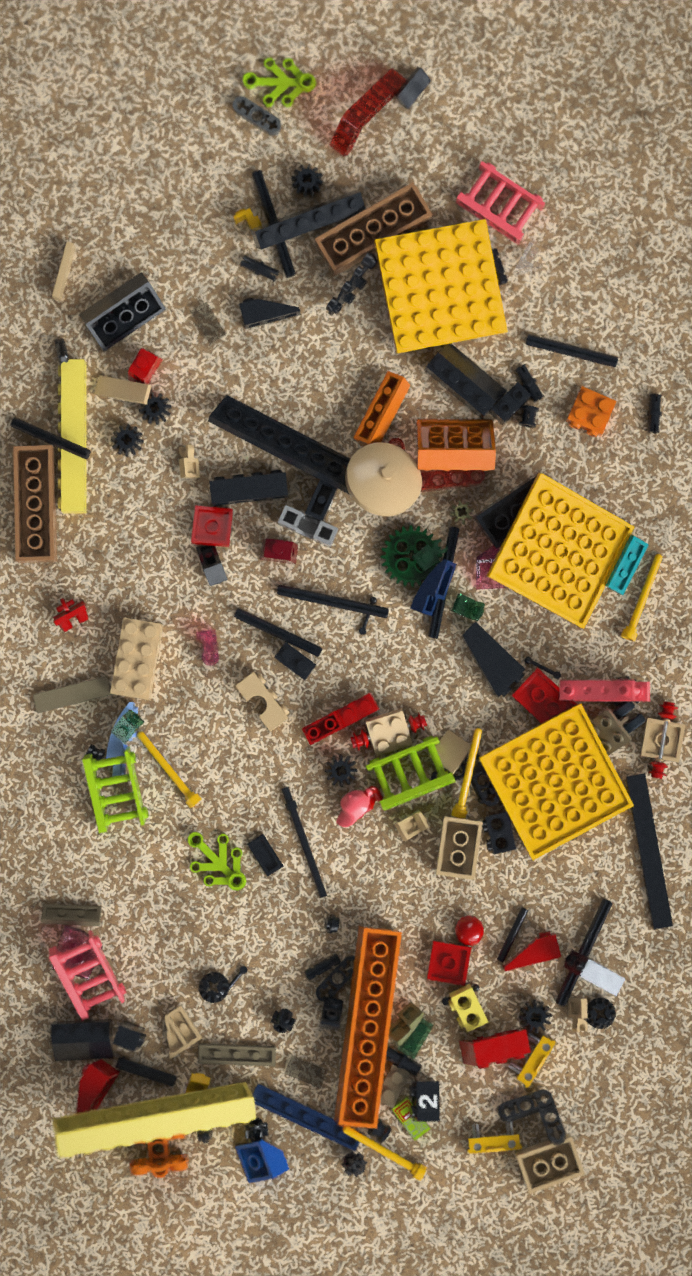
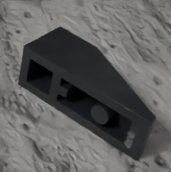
(261, 312)

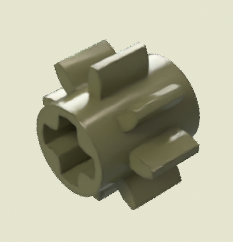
(463, 517)

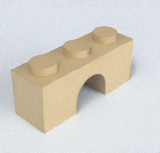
(254, 686)

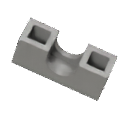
(307, 527)

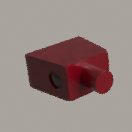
(279, 551)

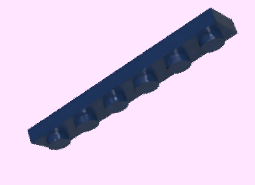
(303, 1116)

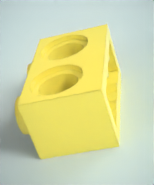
(471, 1006)

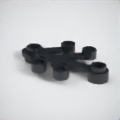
(357, 281)

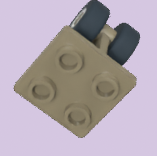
(611, 731)

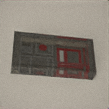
(208, 323)
(306, 1071)

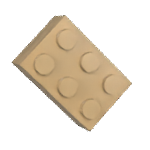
(458, 848)
(549, 1164)

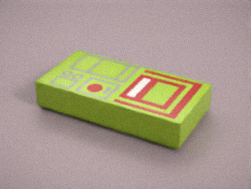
(402, 1111)

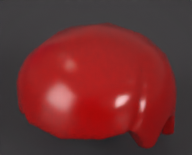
(469, 930)

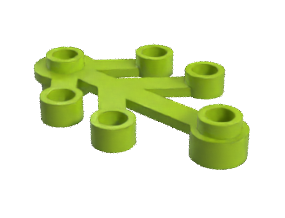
(282, 82)
(219, 863)

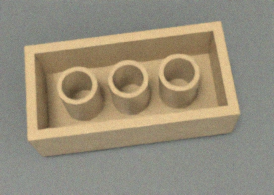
(136, 659)

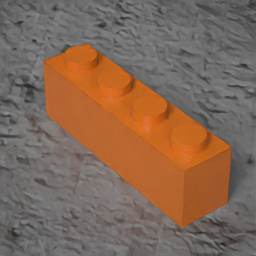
(382, 409)

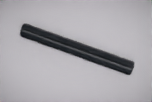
(571, 350)
(50, 438)
(278, 632)

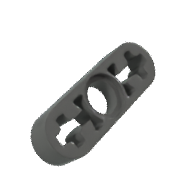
(255, 108)

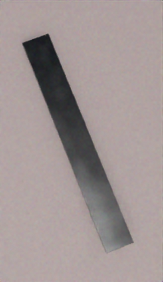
(649, 851)

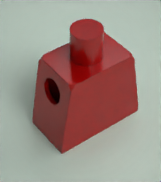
(144, 366)

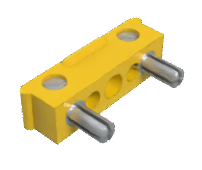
(536, 1060)
(494, 1143)

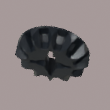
(222, 987)
(610, 1013)

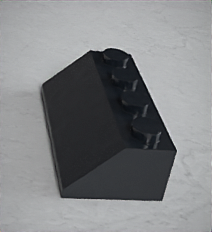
(122, 311)
(465, 380)
(499, 516)

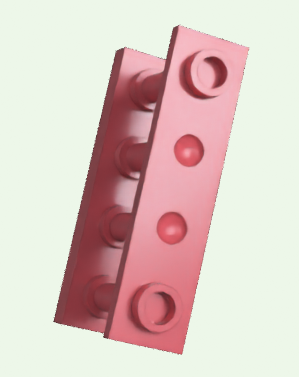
(498, 221)
(604, 690)
(75, 990)

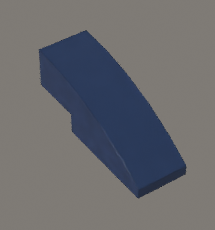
(434, 587)

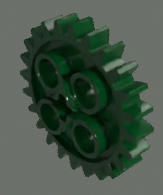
(410, 538)

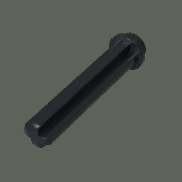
(145, 1071)

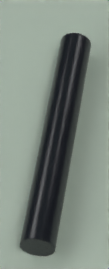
(512, 934)

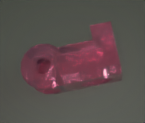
(210, 645)

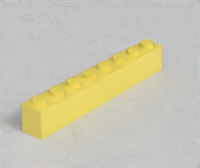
(73, 429)

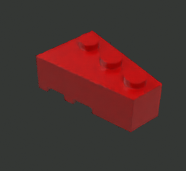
(495, 1048)

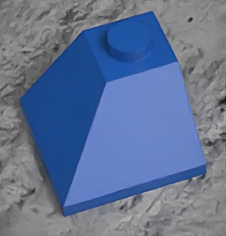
(261, 1161)

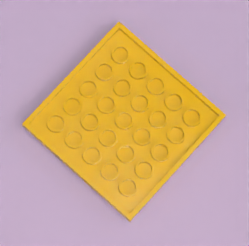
(440, 286)
(560, 551)
(556, 781)

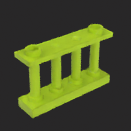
(96, 783)
(425, 785)

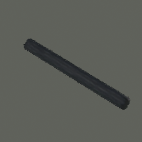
(271, 216)
(332, 601)
(439, 608)
(585, 950)

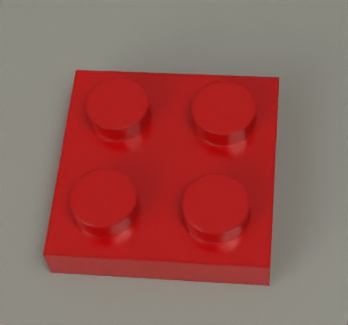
(212, 526)
(449, 963)

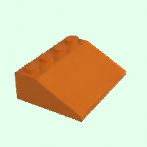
(455, 444)

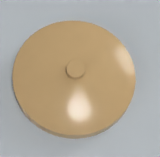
(383, 479)

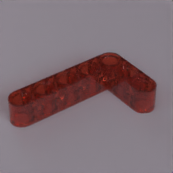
(364, 110)
(448, 483)

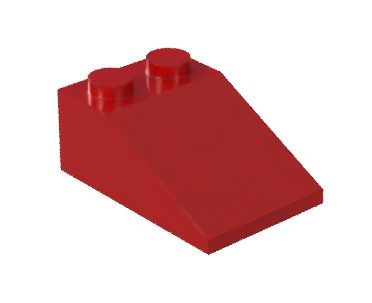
(94, 1085)

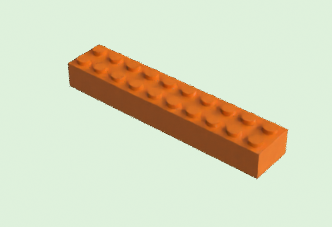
(367, 1027)

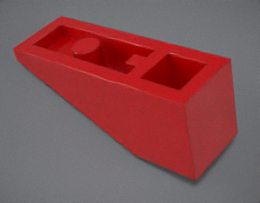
(537, 951)

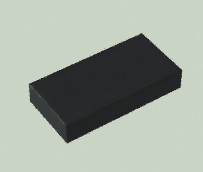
(413, 87)
(265, 855)

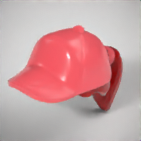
(357, 804)

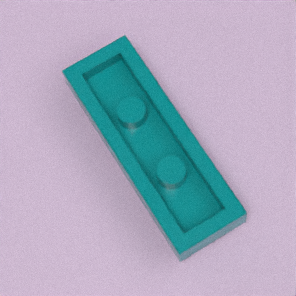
(626, 565)

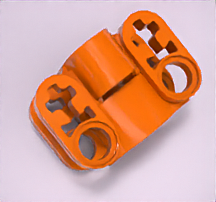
(173, 1162)

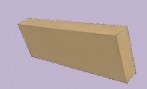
(63, 271)
(122, 389)

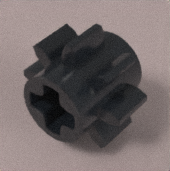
(283, 1020)
(256, 1130)
(354, 1164)

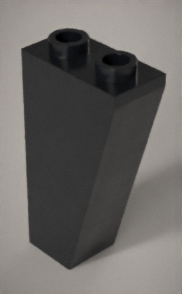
(493, 660)

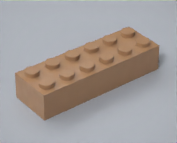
(355, 237)
(35, 504)

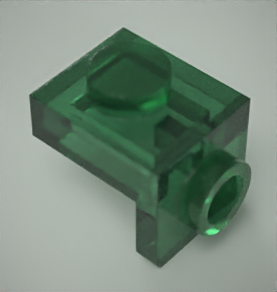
(468, 607)
(127, 726)

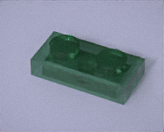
(416, 1039)

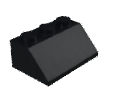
(82, 1039)

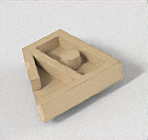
(180, 1031)

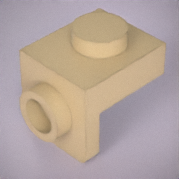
(412, 825)

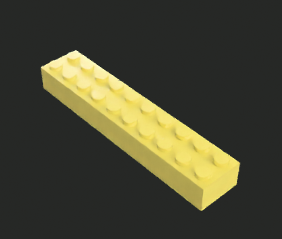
(153, 1119)

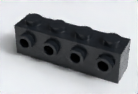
(248, 489)

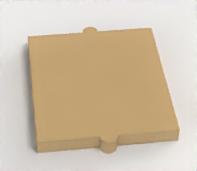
(452, 751)

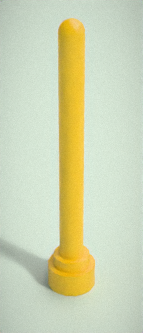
(630, 631)
(190, 797)
(459, 809)
(415, 1169)

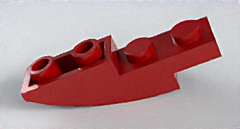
(340, 718)

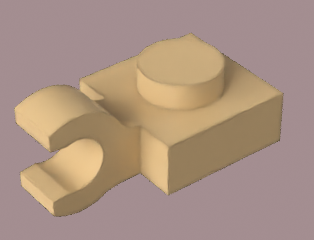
(188, 464)
(578, 1012)

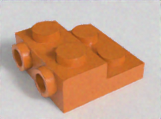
(591, 412)

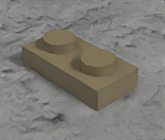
(393, 1085)

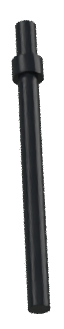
(291, 807)

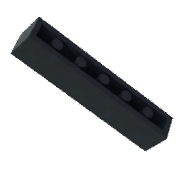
(308, 220)

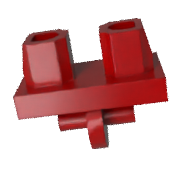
(77, 610)

